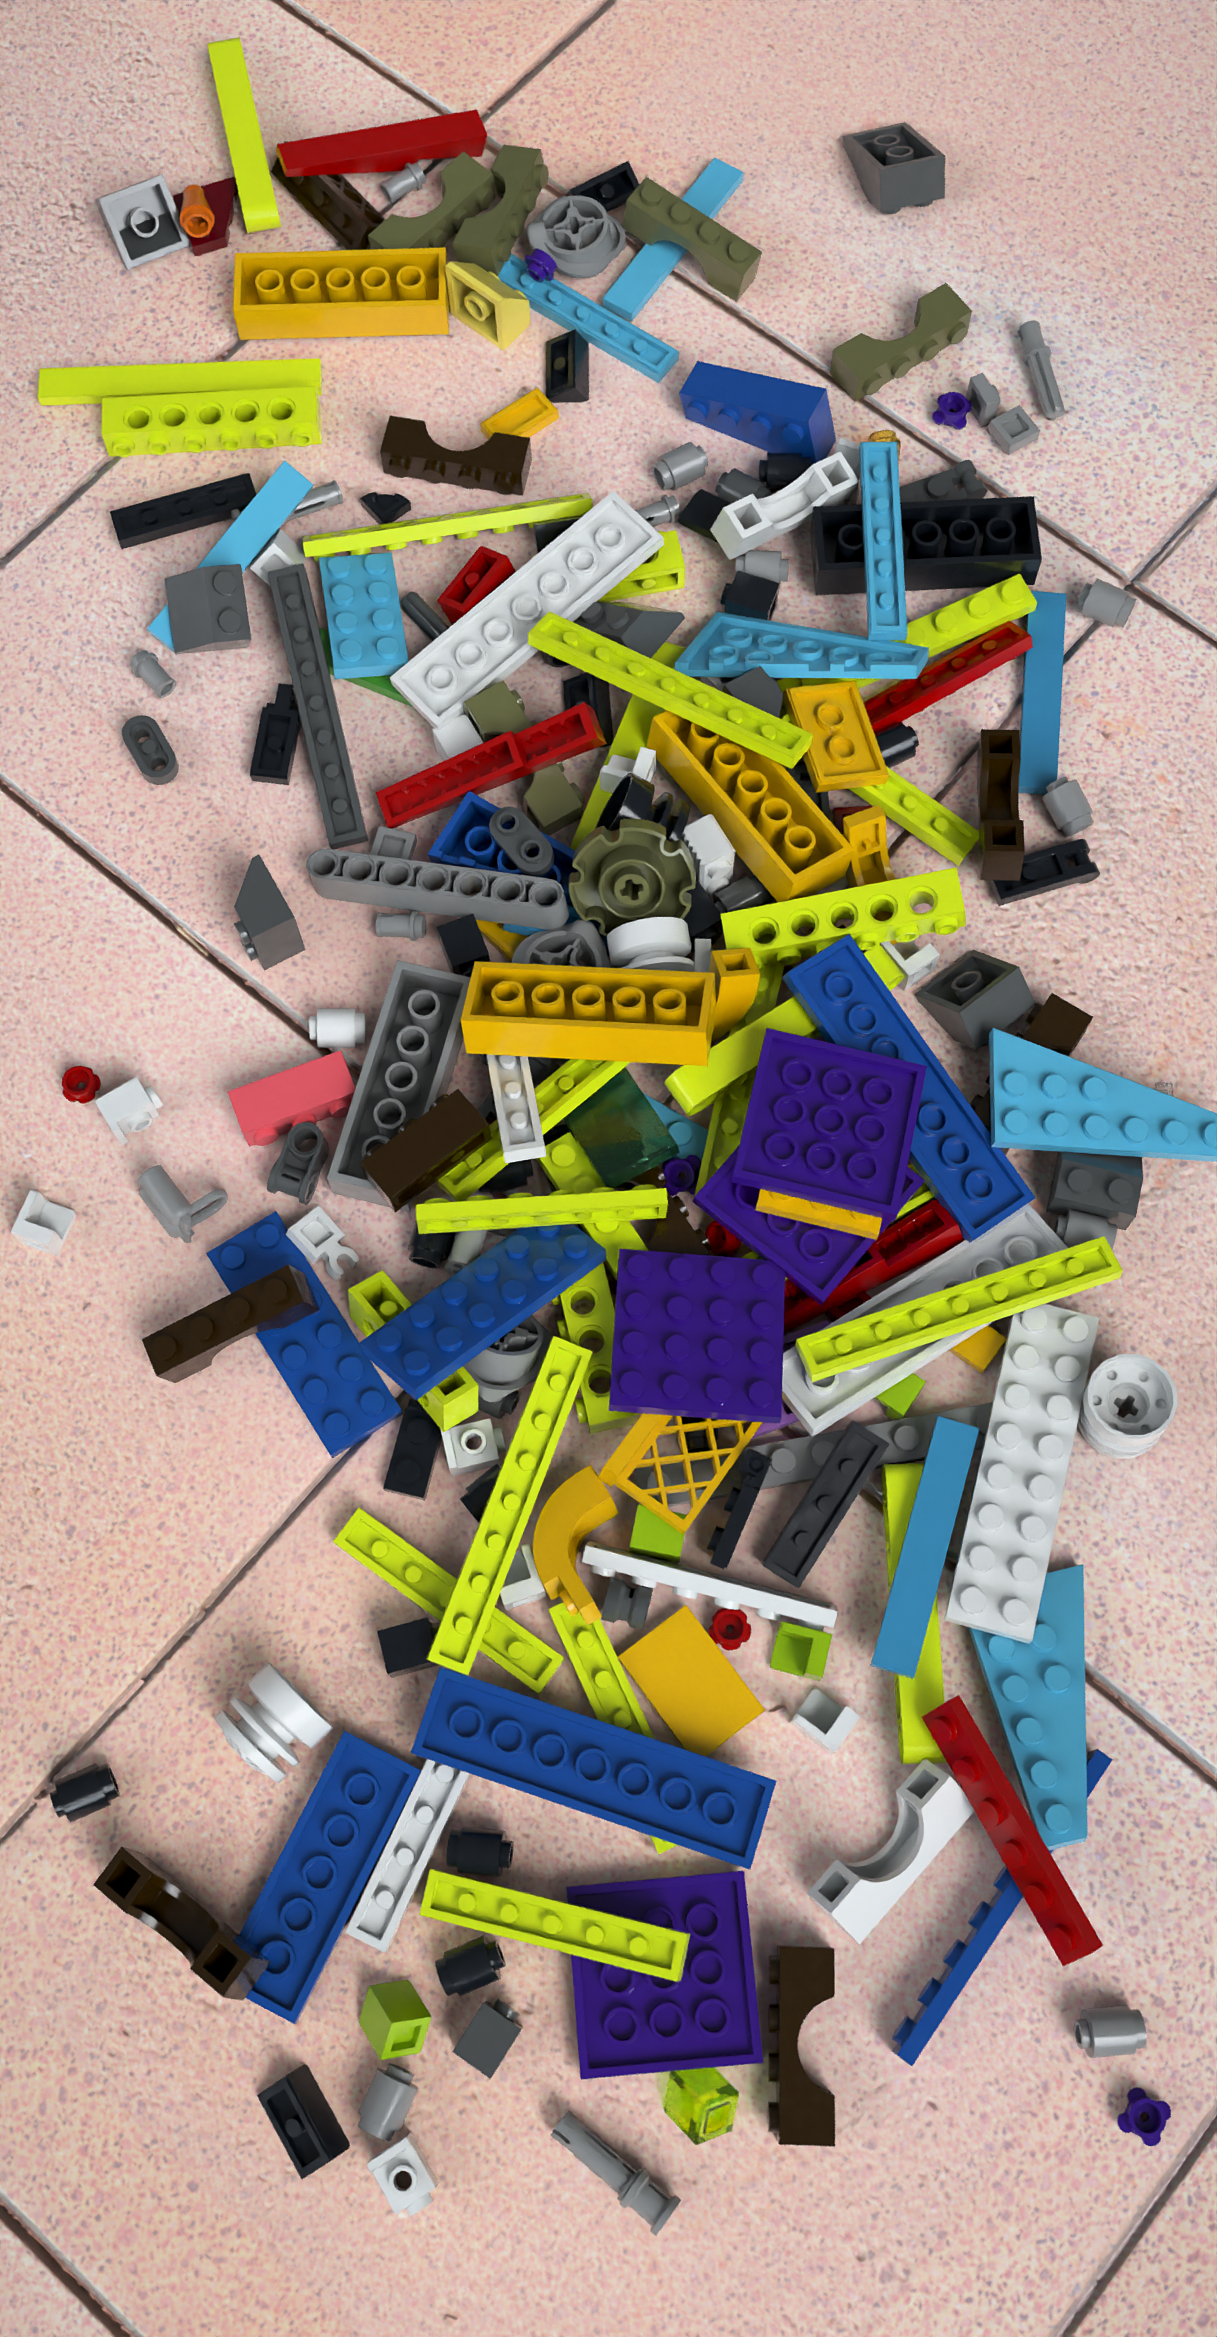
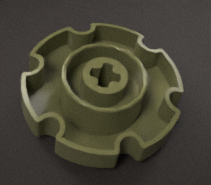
(634, 853)

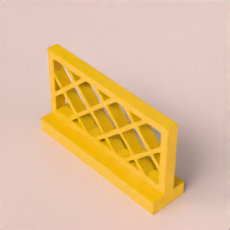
(644, 1436)

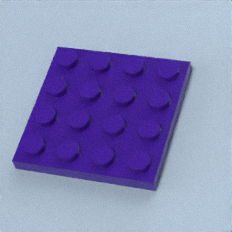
(830, 1124)
(808, 1253)
(698, 1336)
(661, 2025)

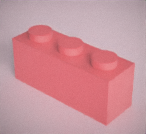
(293, 1097)

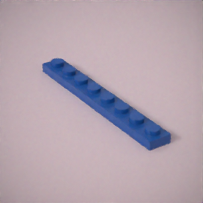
(965, 1956)

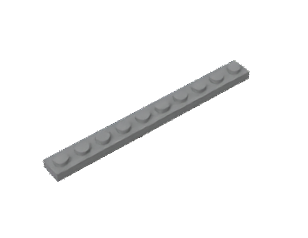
(803, 1457)

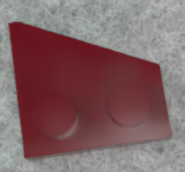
(220, 199)

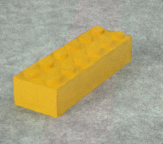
(341, 293)
(756, 805)
(589, 1013)

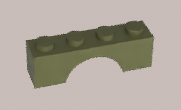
(465, 193)
(659, 215)
(490, 236)
(869, 363)
(550, 800)

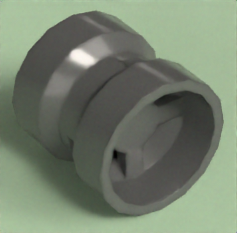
(626, 1604)

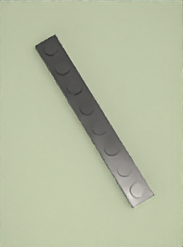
(318, 707)

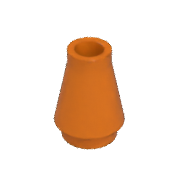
(195, 213)

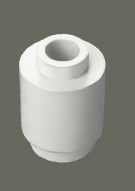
(338, 1027)

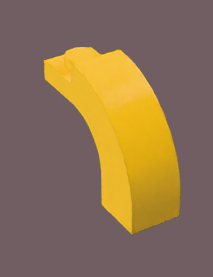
(870, 858)
(735, 986)
(562, 1526)

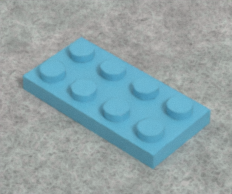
(363, 615)

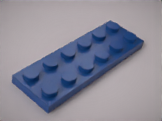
(480, 1304)
(316, 1354)
(324, 1871)

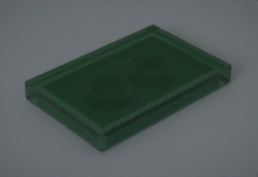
(620, 1131)

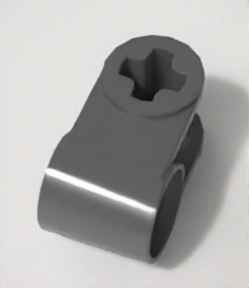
(299, 1171)

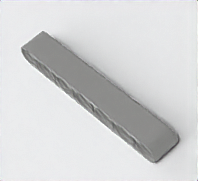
(455, 884)

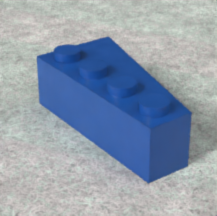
(760, 410)
(469, 844)

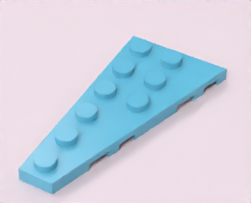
(739, 644)
(1073, 1107)
(1043, 1707)

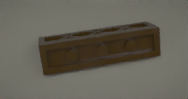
(334, 205)

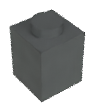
(489, 2037)

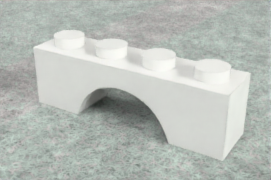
(757, 521)
(864, 1891)

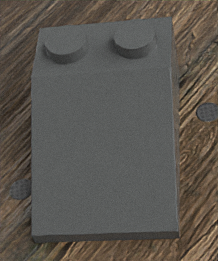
(896, 167)

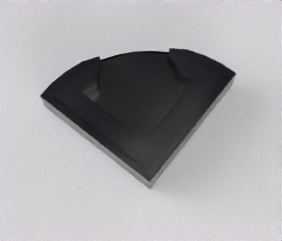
(385, 507)

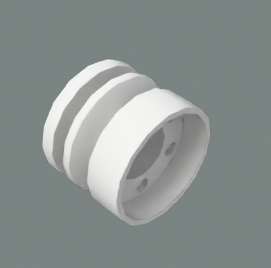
(651, 945)
(1140, 1388)
(272, 1723)

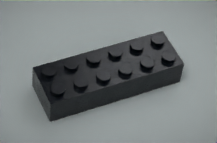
(943, 544)

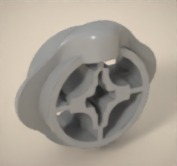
(577, 236)
(564, 947)
(510, 1360)

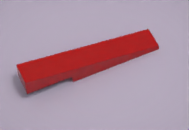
(385, 146)
(492, 765)
(895, 1251)

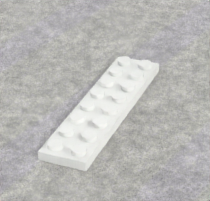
(494, 634)
(1007, 1244)
(1022, 1472)

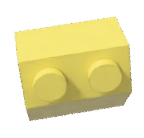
(486, 303)

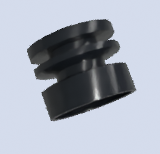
(633, 801)

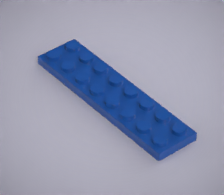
(949, 1139)
(594, 1767)

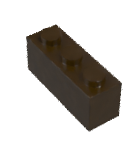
(425, 1149)

